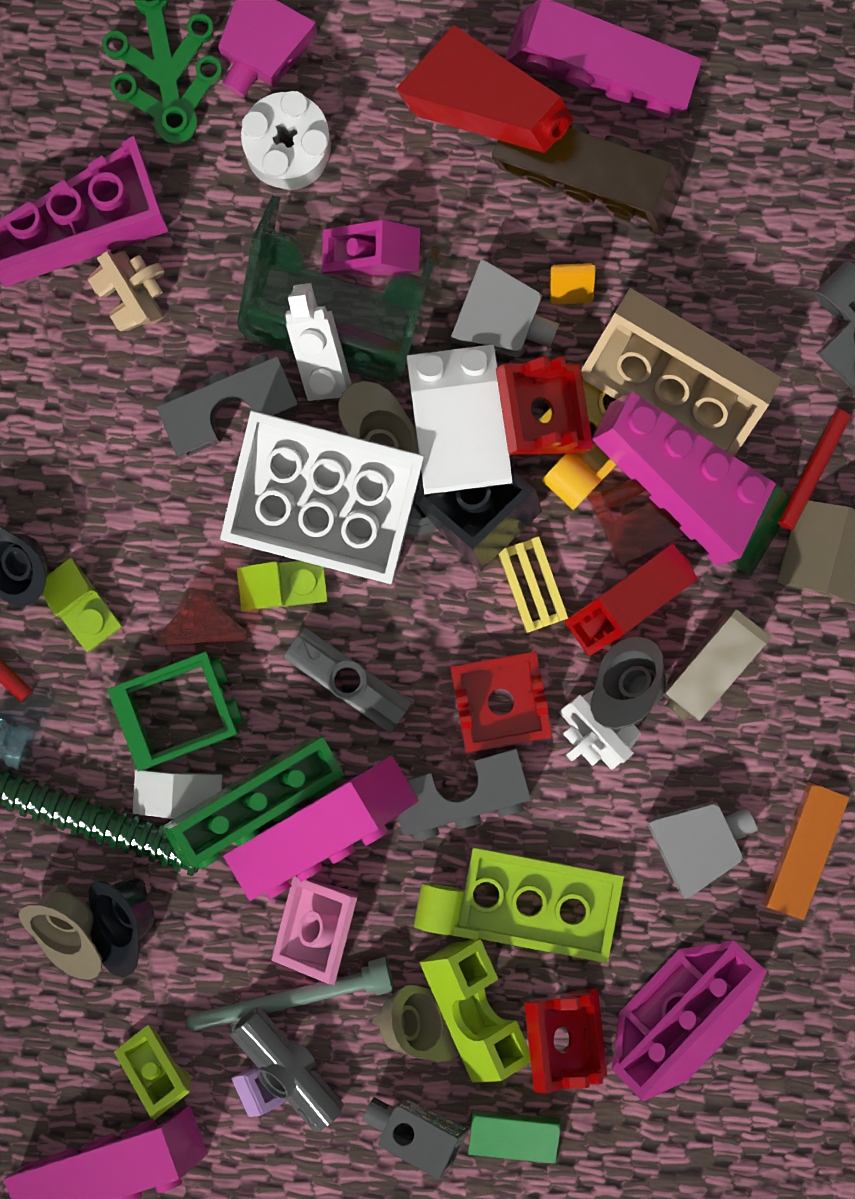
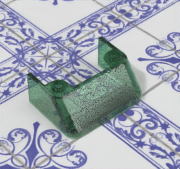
(371, 325)

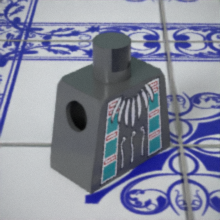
(435, 1136)

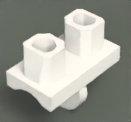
(592, 738)

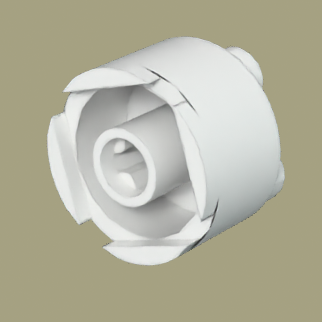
(298, 119)

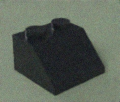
(482, 518)

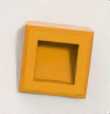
(572, 284)

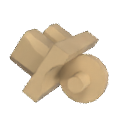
(135, 286)

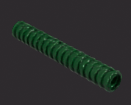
(88, 819)

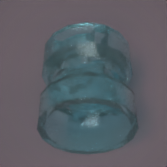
(14, 743)

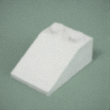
(459, 419)

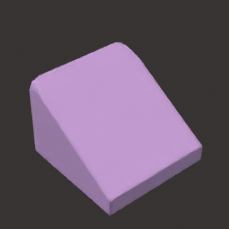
(253, 1094)

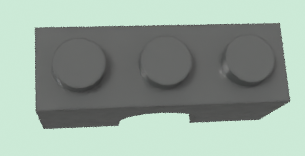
(191, 415)
(498, 787)

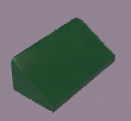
(763, 533)

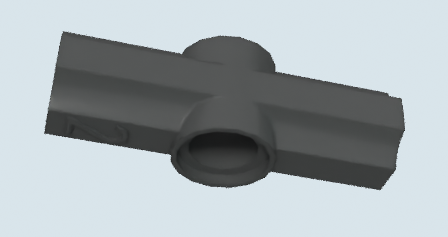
(322, 664)
(287, 1069)

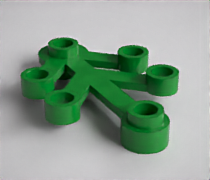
(165, 72)

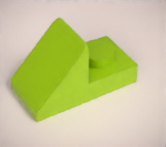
(281, 585)
(80, 606)
(153, 1071)

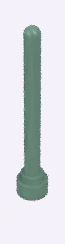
(373, 978)

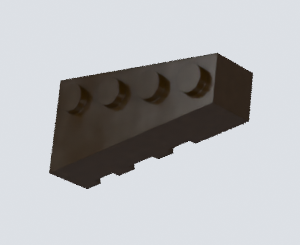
(600, 171)

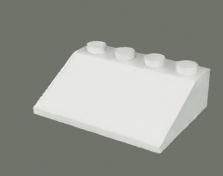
(322, 497)

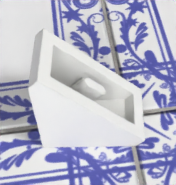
(172, 793)

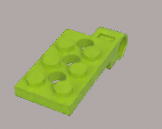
(457, 914)

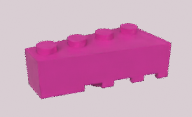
(82, 218)
(686, 474)
(322, 831)
(116, 1169)

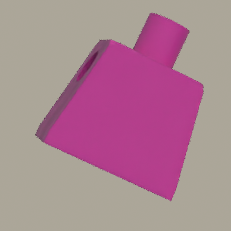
(262, 42)

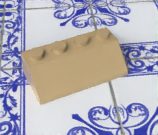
(680, 372)

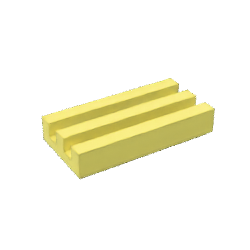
(520, 549)

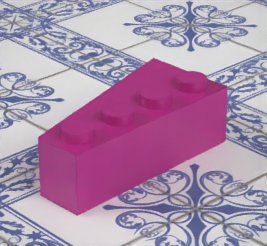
(602, 58)

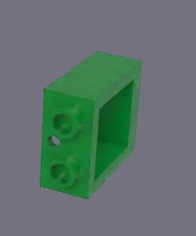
(134, 727)

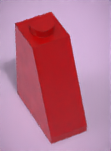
(631, 600)

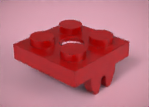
(559, 387)
(529, 714)
(583, 1058)

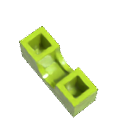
(485, 1042)

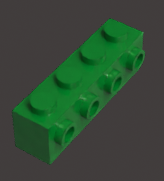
(253, 801)

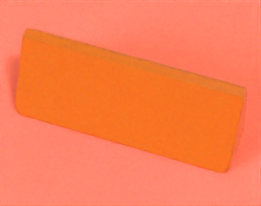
(805, 851)

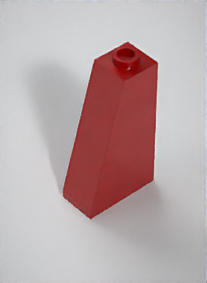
(484, 94)

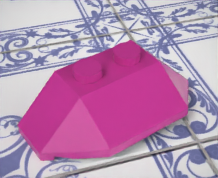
(684, 1016)

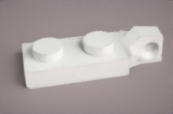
(316, 346)

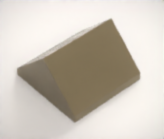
(822, 552)

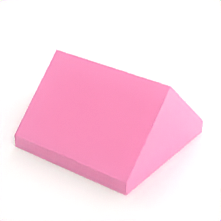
(315, 929)

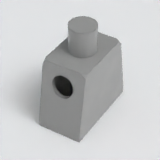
(501, 313)
(700, 843)

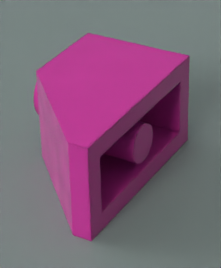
(371, 249)

